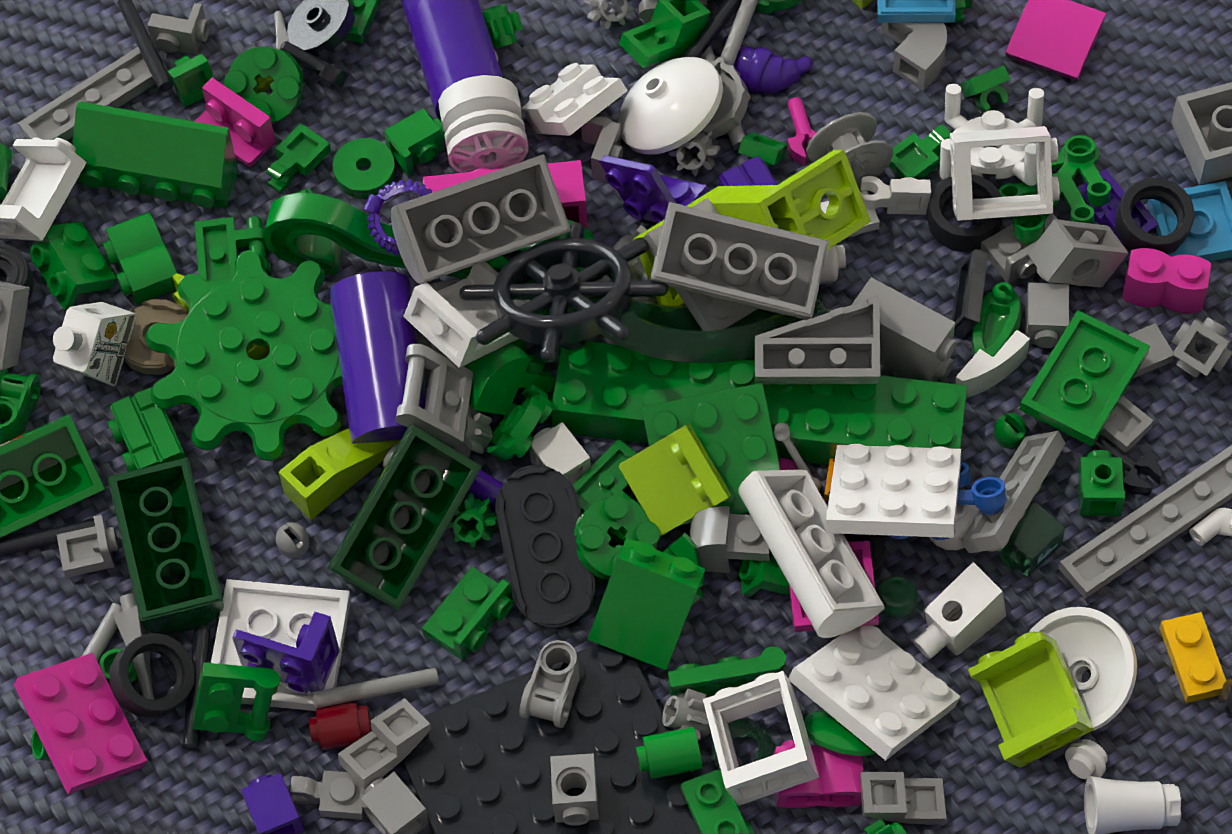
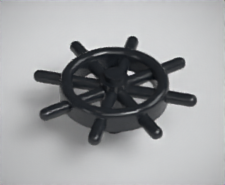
(564, 292)

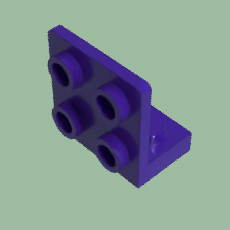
(647, 192)
(301, 667)

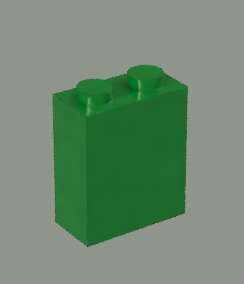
(646, 603)

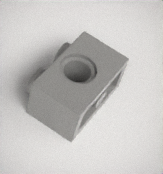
(1077, 253)

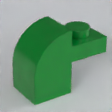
(668, 34)
(501, 374)

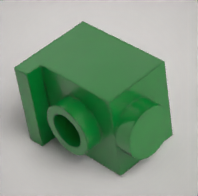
(415, 140)
(1100, 484)

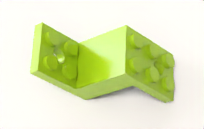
(789, 207)

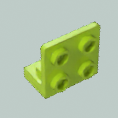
(674, 479)

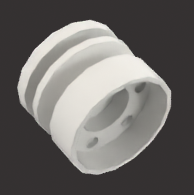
(483, 124)

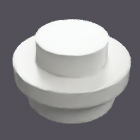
(1086, 759)

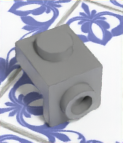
(179, 34)
(607, 138)
(88, 548)

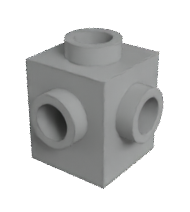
(1186, 351)

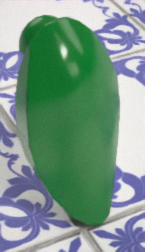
(998, 319)

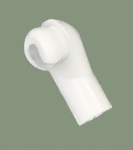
(1215, 523)

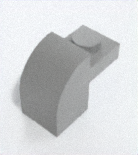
(920, 50)
(726, 537)

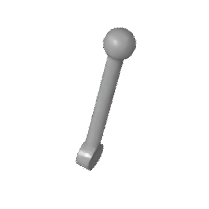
(782, 433)

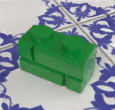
(144, 431)

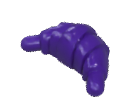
(768, 72)

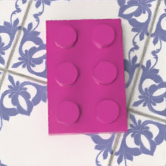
(80, 723)

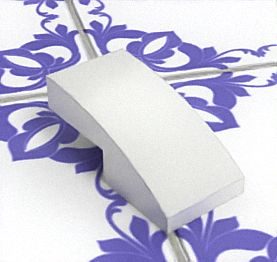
(986, 371)

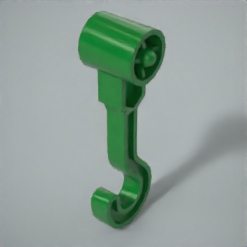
(321, 227)

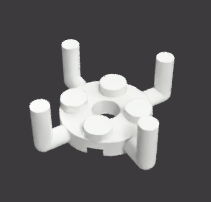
(1004, 160)

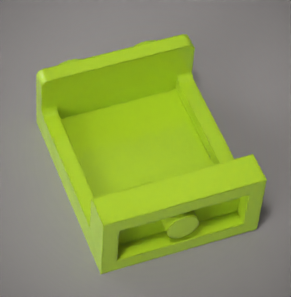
(1031, 698)

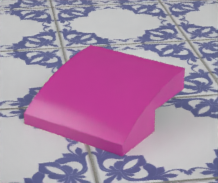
(1056, 36)

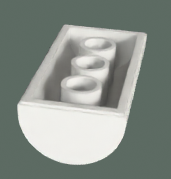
(815, 563)

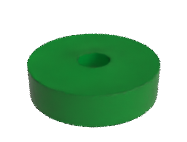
(363, 153)

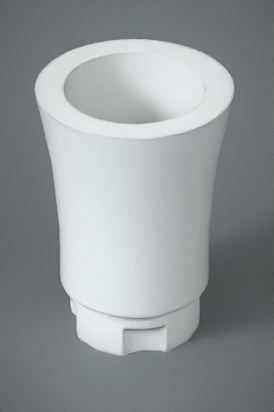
(1129, 805)

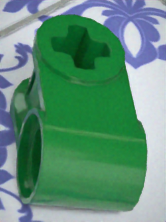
(17, 400)

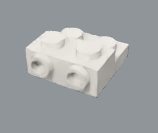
(571, 100)

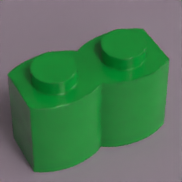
(141, 258)

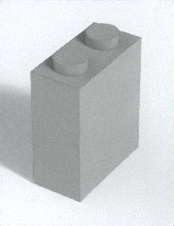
(912, 336)

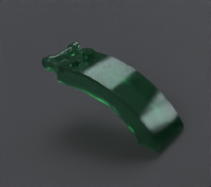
(676, 336)

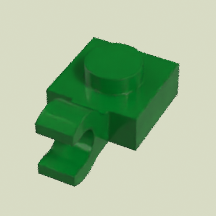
(297, 152)
(916, 156)

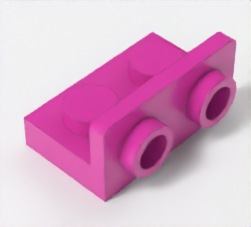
(248, 126)

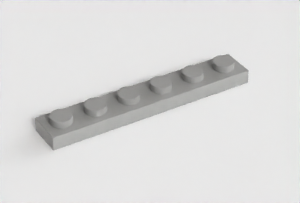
(1150, 526)

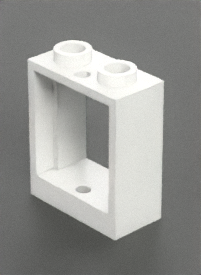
(1048, 187)
(771, 773)

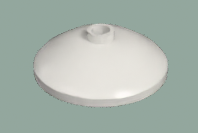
(670, 105)
(1096, 644)

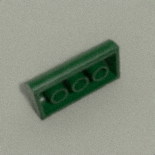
(403, 518)
(166, 547)

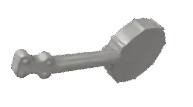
(735, 93)

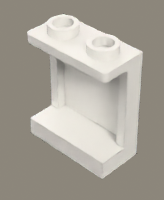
(39, 188)
(454, 322)

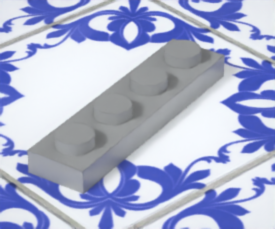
(108, 87)
(1022, 481)

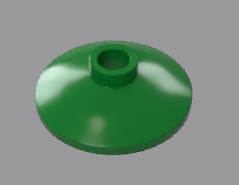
(832, 735)

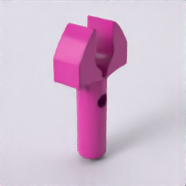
(802, 128)

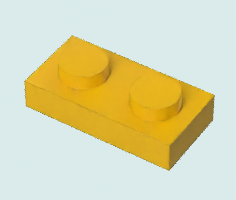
(1193, 656)

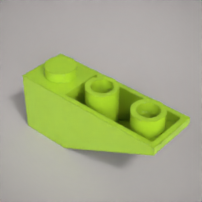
(329, 470)

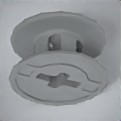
(853, 135)

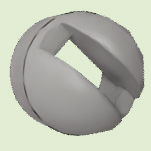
(286, 545)

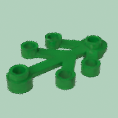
(1076, 156)

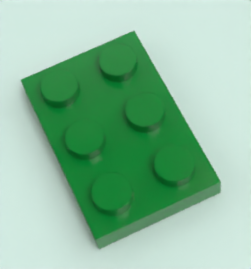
(1084, 378)

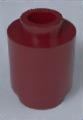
(339, 725)

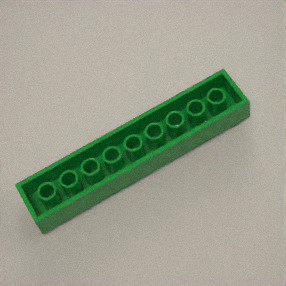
(606, 385)

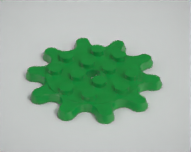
(231, 387)

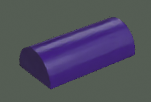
(450, 42)
(372, 351)

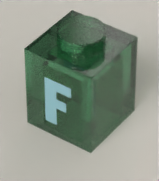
(1032, 540)

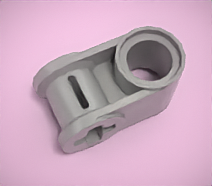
(550, 691)

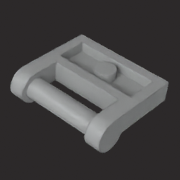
(446, 395)

